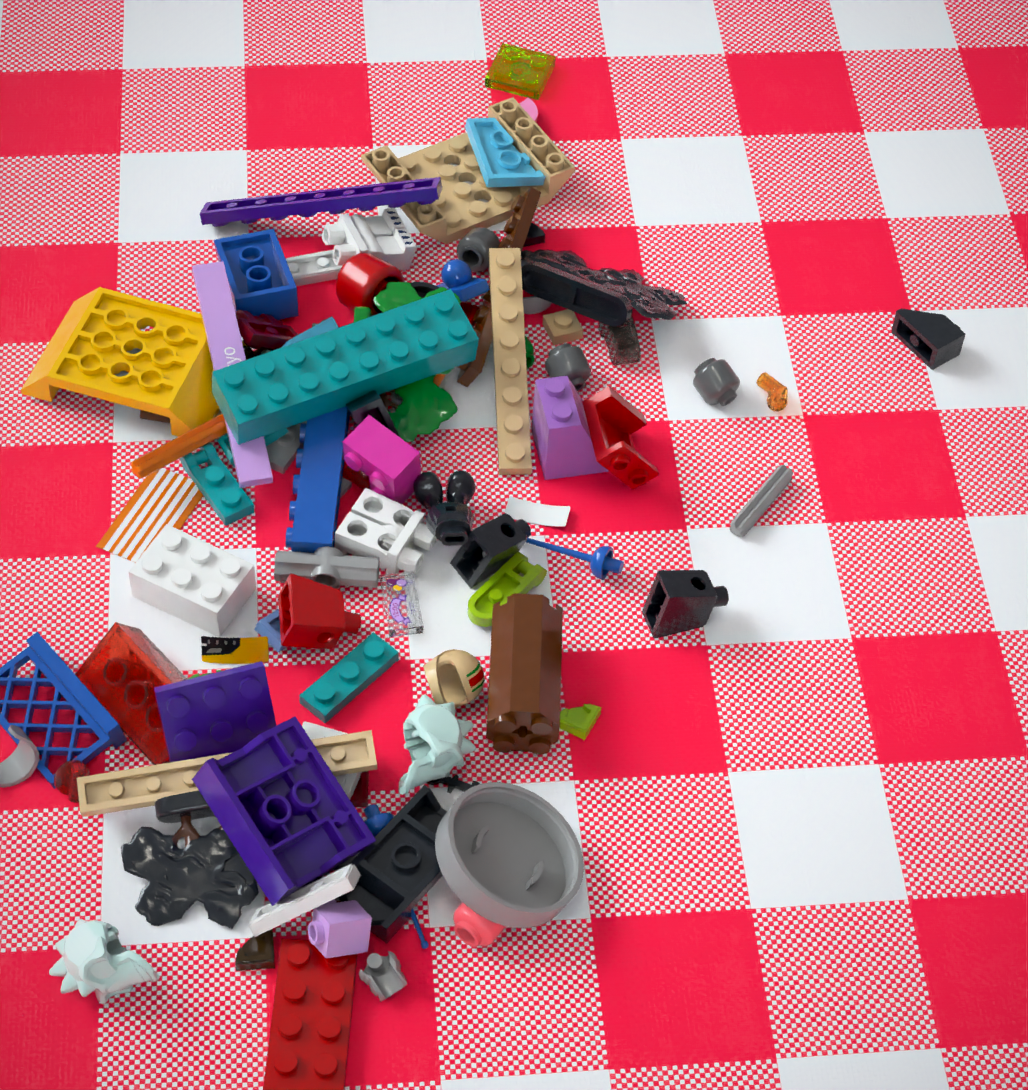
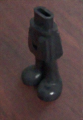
(449, 520)

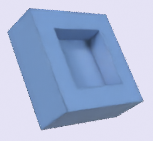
(270, 627)

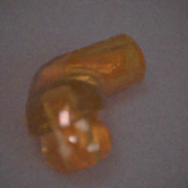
(777, 392)

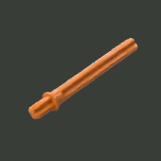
(179, 447)

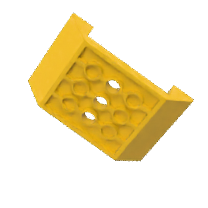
(164, 378)

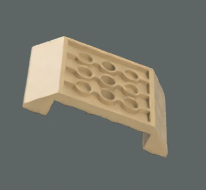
(459, 202)

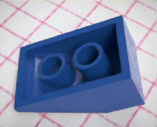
(258, 274)

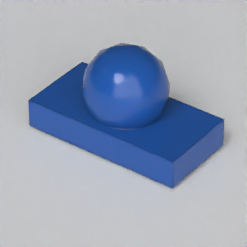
(458, 277)

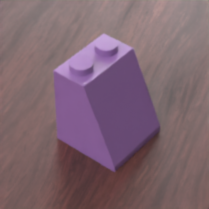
(562, 430)

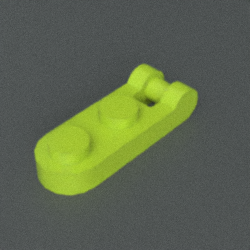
(503, 584)

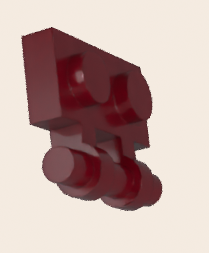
(263, 330)

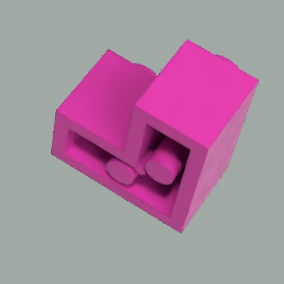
(384, 458)

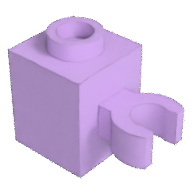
(340, 928)

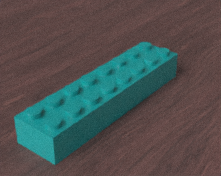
(344, 365)

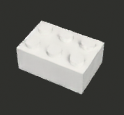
(192, 580)

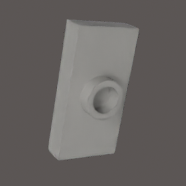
(284, 450)

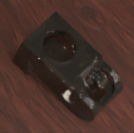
(621, 342)

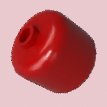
(363, 279)

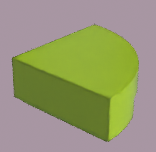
(579, 719)

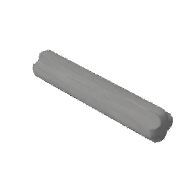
(761, 501)

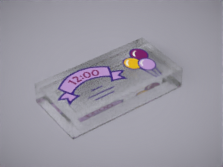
(401, 604)

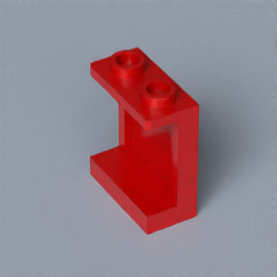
(610, 425)

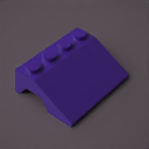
(283, 810)

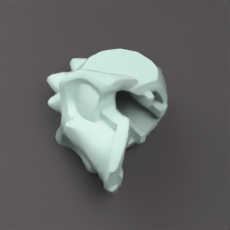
(434, 742)
(98, 962)

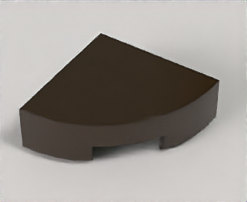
(256, 953)

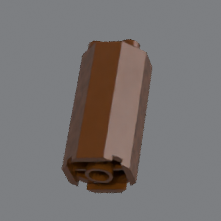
(525, 674)

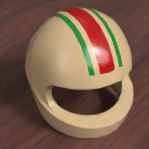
(454, 677)

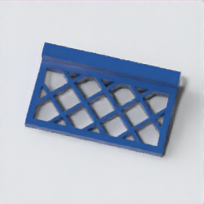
(77, 698)

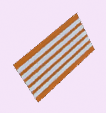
(158, 501)

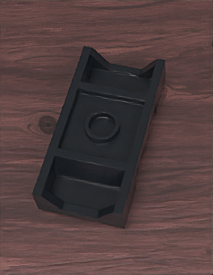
(399, 865)

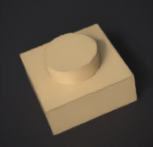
(562, 327)

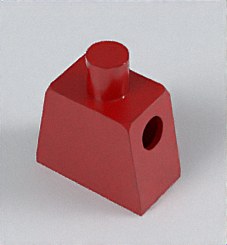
(313, 614)

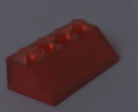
(123, 679)

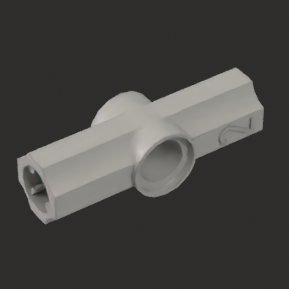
(328, 567)

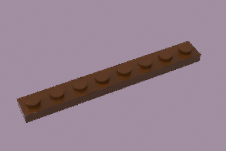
(517, 230)

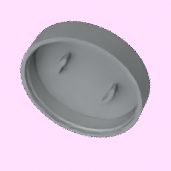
(509, 855)

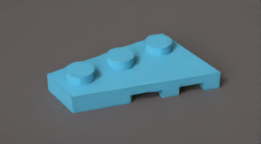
(498, 157)

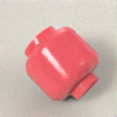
(475, 929)

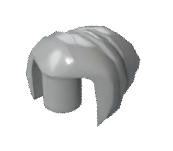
(383, 975)

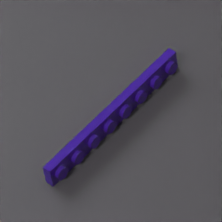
(311, 202)

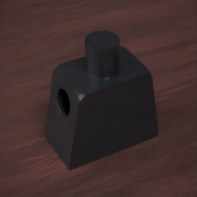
(498, 539)
(681, 601)

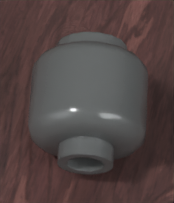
(475, 248)
(570, 362)
(716, 382)

